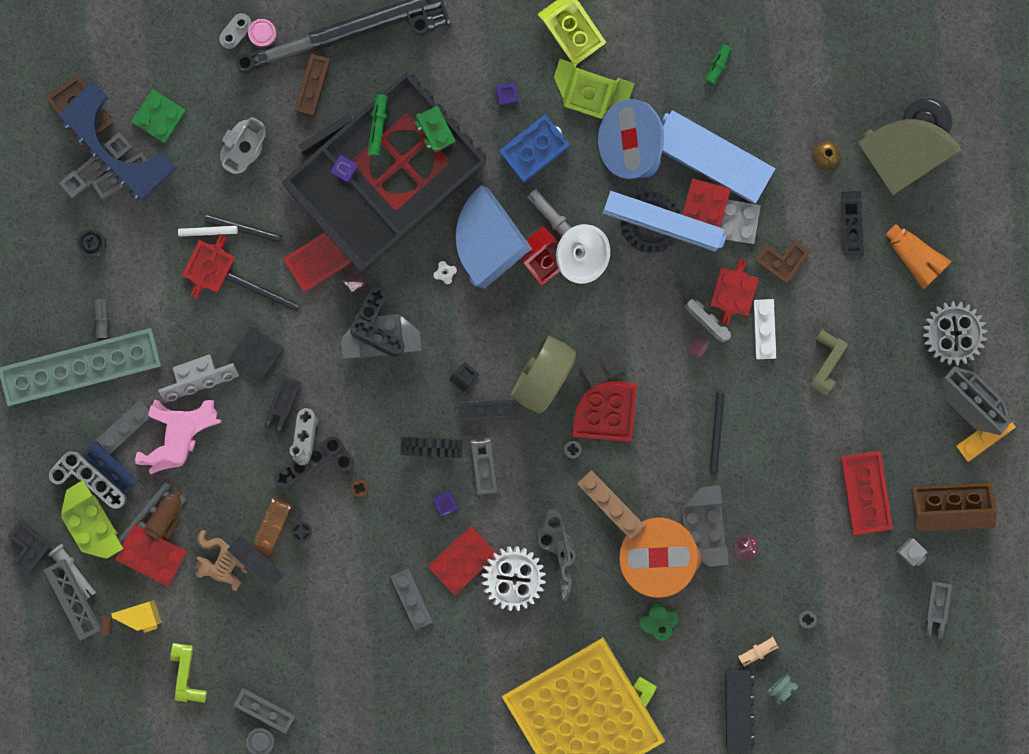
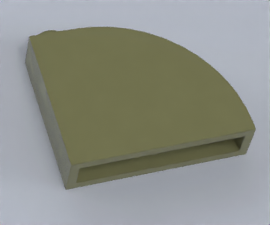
(907, 150)

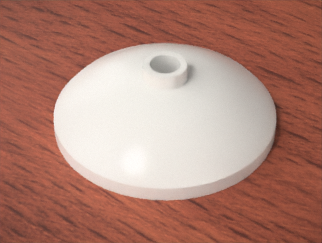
(591, 256)

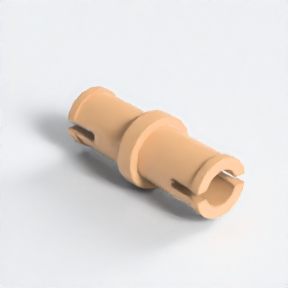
(758, 651)

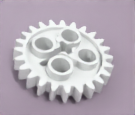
(511, 596)

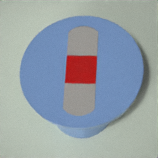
(631, 139)

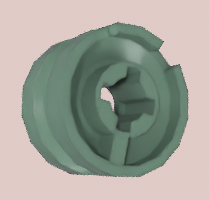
(782, 689)

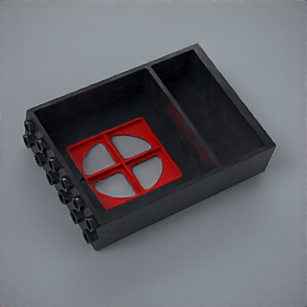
(360, 213)

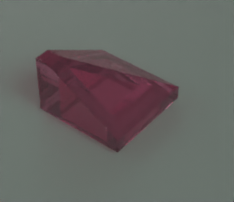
(356, 282)

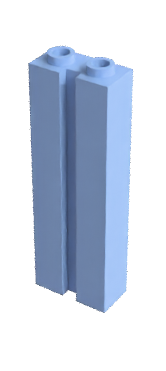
(714, 157)
(664, 221)

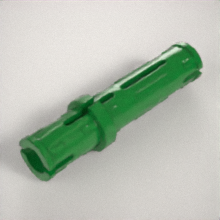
(378, 116)

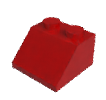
(542, 257)

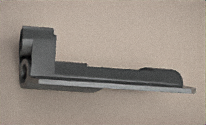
(560, 544)

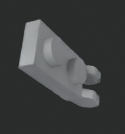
(708, 321)

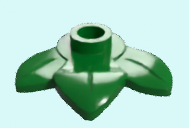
(657, 619)

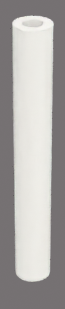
(208, 231)

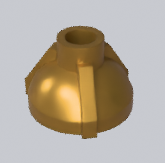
(824, 161)

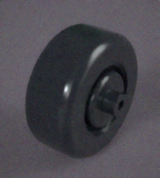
(931, 111)

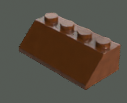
(953, 507)

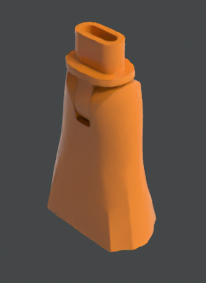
(919, 257)

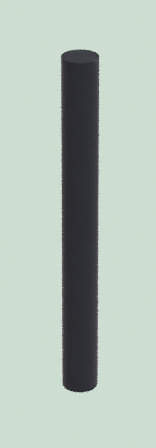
(244, 228)
(262, 291)
(717, 432)

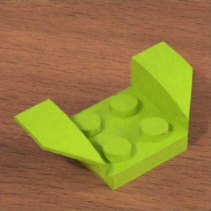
(589, 91)
(89, 522)

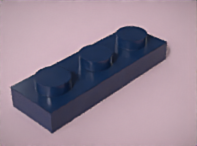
(110, 468)

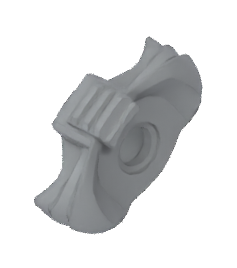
(247, 130)

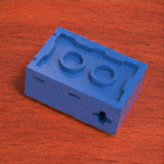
(534, 148)

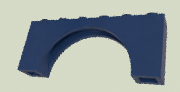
(83, 116)

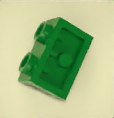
(435, 129)

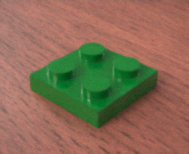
(158, 116)

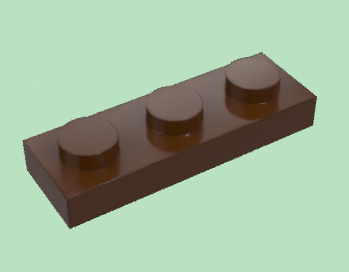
(312, 84)

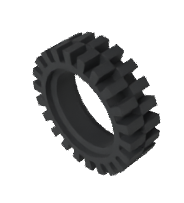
(641, 244)
(431, 447)

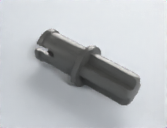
(101, 318)

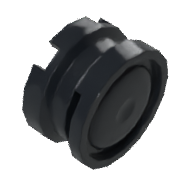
(91, 243)

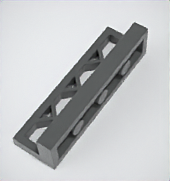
(70, 601)

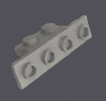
(197, 376)

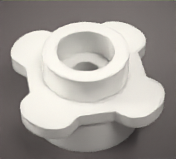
(444, 267)

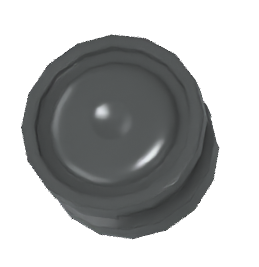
(260, 741)

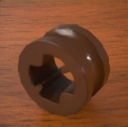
(357, 482)

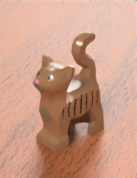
(223, 566)

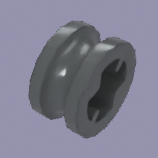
(577, 445)
(811, 614)

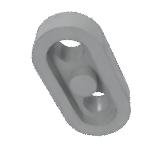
(235, 31)

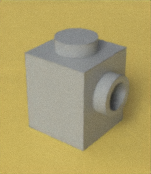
(912, 552)

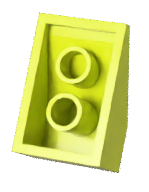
(572, 29)

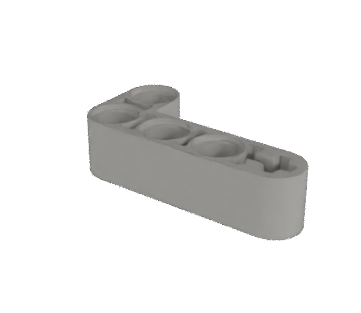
(92, 482)

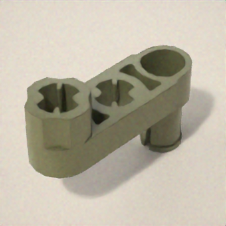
(821, 381)

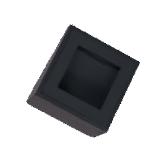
(464, 376)

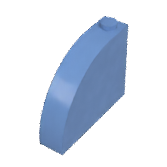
(487, 238)

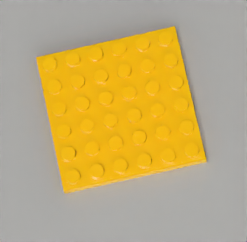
(584, 708)

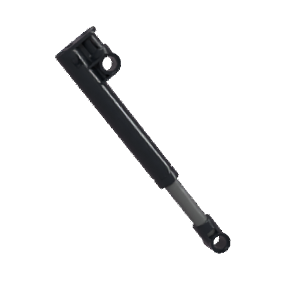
(427, 11)

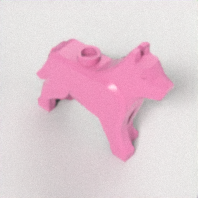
(178, 435)

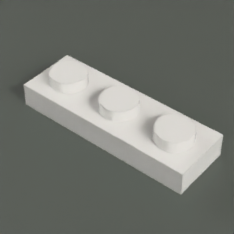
(764, 329)

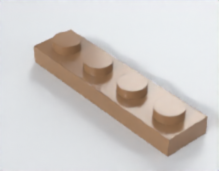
(611, 505)

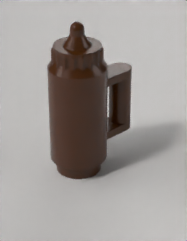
(164, 518)

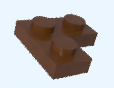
(782, 266)

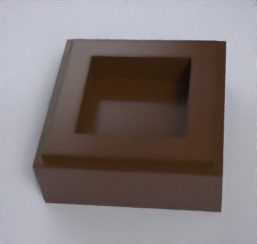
(106, 625)

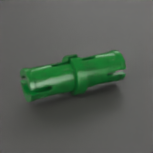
(718, 64)

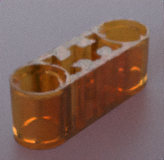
(272, 526)

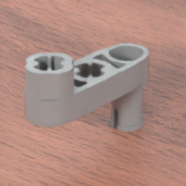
(301, 450)

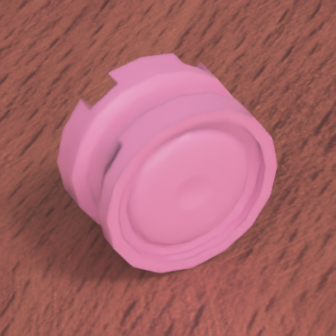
(262, 33)

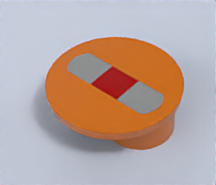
(660, 558)

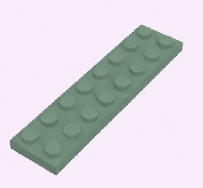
(79, 367)

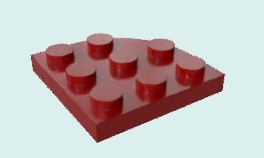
(606, 412)

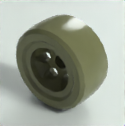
(544, 374)

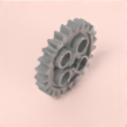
(936, 334)

